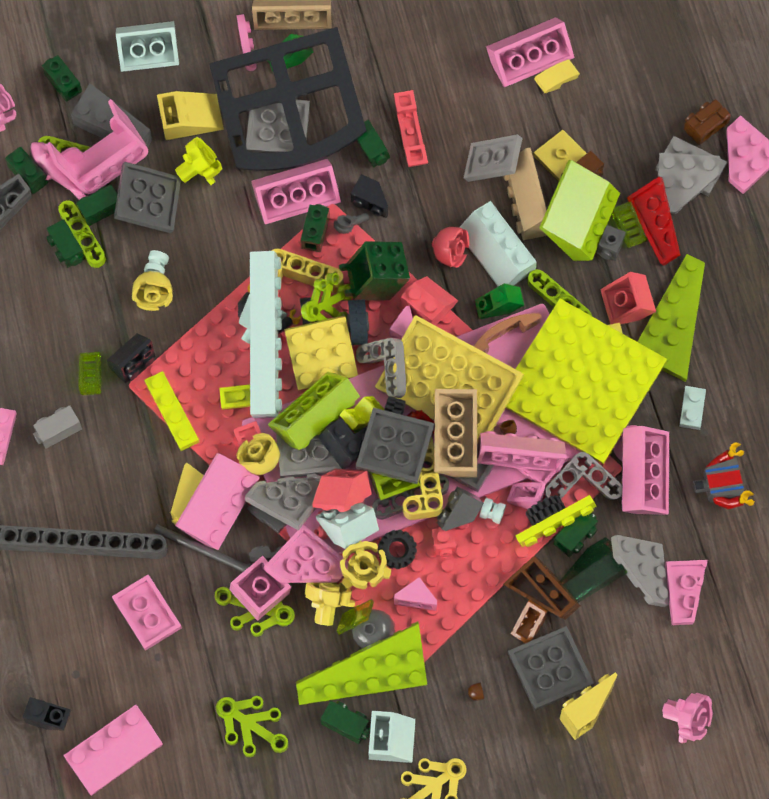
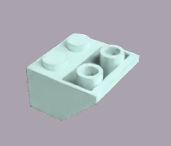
(349, 526)
(391, 737)

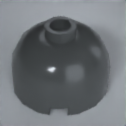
(376, 628)

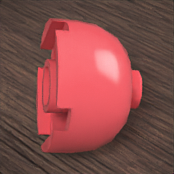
(450, 246)

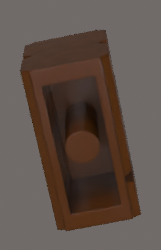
(707, 121)

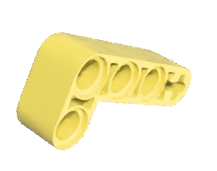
(307, 267)
(427, 494)

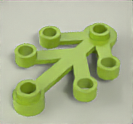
(311, 310)
(274, 613)
(248, 723)

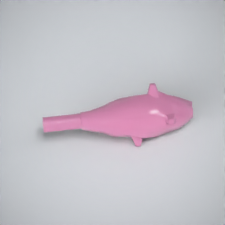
(44, 160)

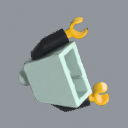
(244, 316)

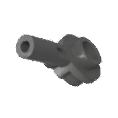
(345, 224)

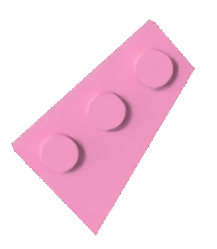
(684, 588)

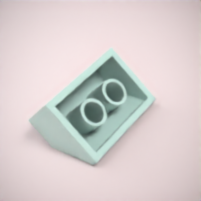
(147, 46)

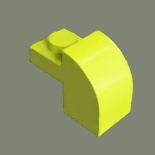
(359, 416)

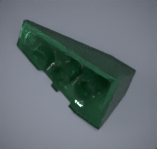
(593, 571)

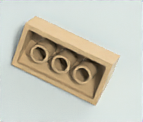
(291, 14)
(526, 196)
(456, 432)

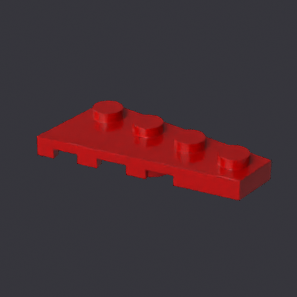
(656, 219)

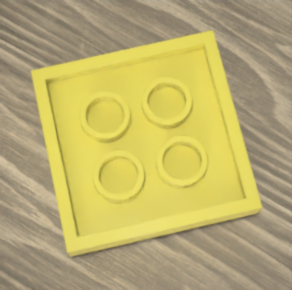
(320, 349)

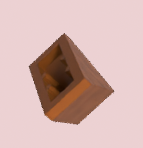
(529, 622)

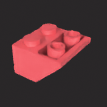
(342, 489)

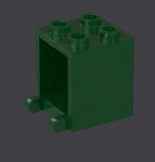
(376, 271)

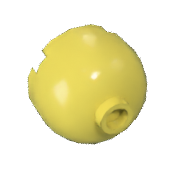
(152, 291)
(259, 454)

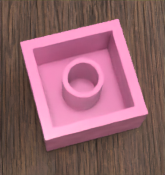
(258, 589)

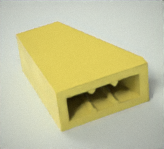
(188, 484)

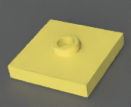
(557, 152)

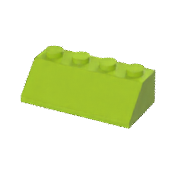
(314, 410)

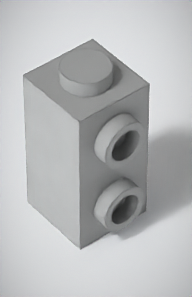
(56, 427)

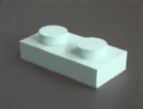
(692, 407)

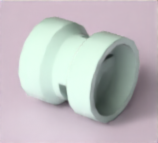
(157, 261)
(497, 512)

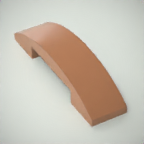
(523, 321)

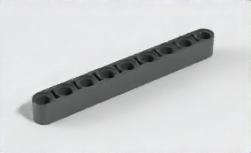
(83, 546)

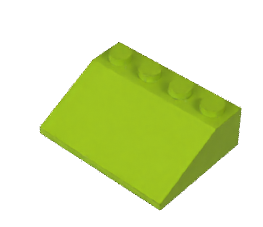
(579, 211)

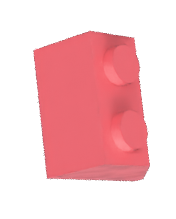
(628, 299)
(428, 300)

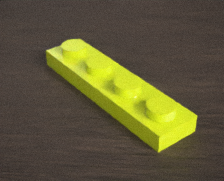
(171, 411)
(548, 526)

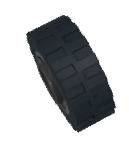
(358, 322)

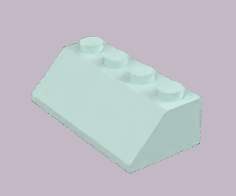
(498, 246)

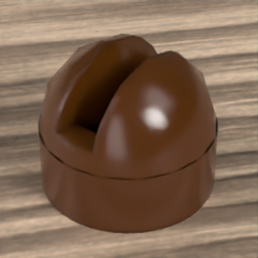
(508, 427)
(475, 692)

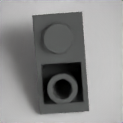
(460, 509)

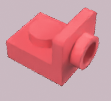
(245, 433)
(443, 542)

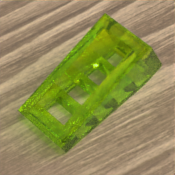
(631, 214)
(90, 386)

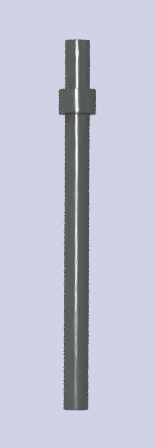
(201, 548)

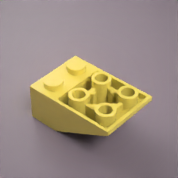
(189, 113)
(582, 713)

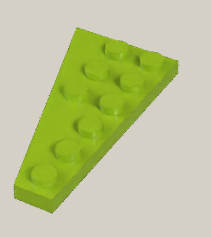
(673, 324)
(374, 669)

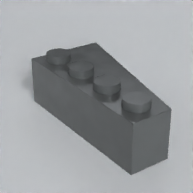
(94, 115)
(13, 197)

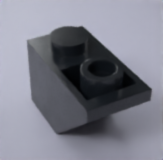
(369, 195)
(46, 715)

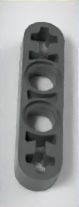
(398, 509)

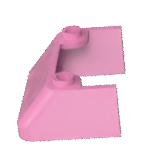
(104, 159)

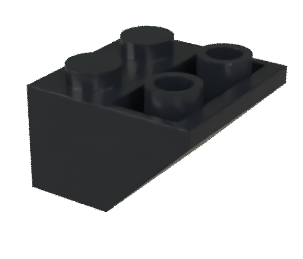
(132, 358)

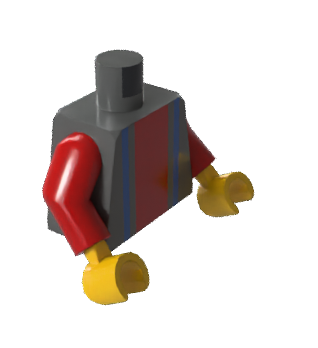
(723, 481)

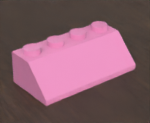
(530, 51)
(294, 190)
(521, 451)
(645, 471)
(216, 501)
(113, 750)

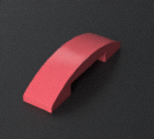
(410, 128)

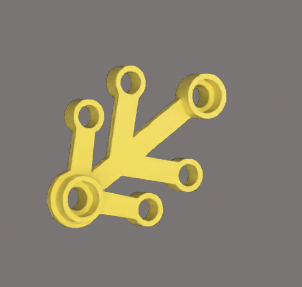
(434, 784)

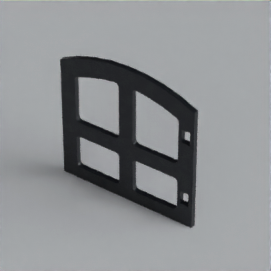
(286, 94)

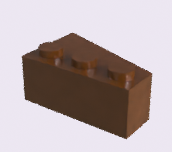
(543, 588)

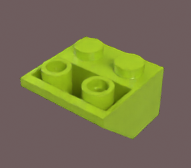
(387, 486)

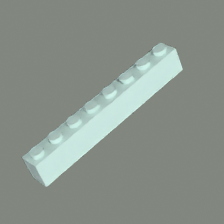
(264, 335)

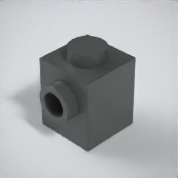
(611, 243)

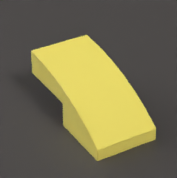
(555, 76)

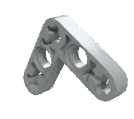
(394, 387)
(578, 472)

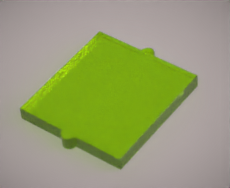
(355, 617)

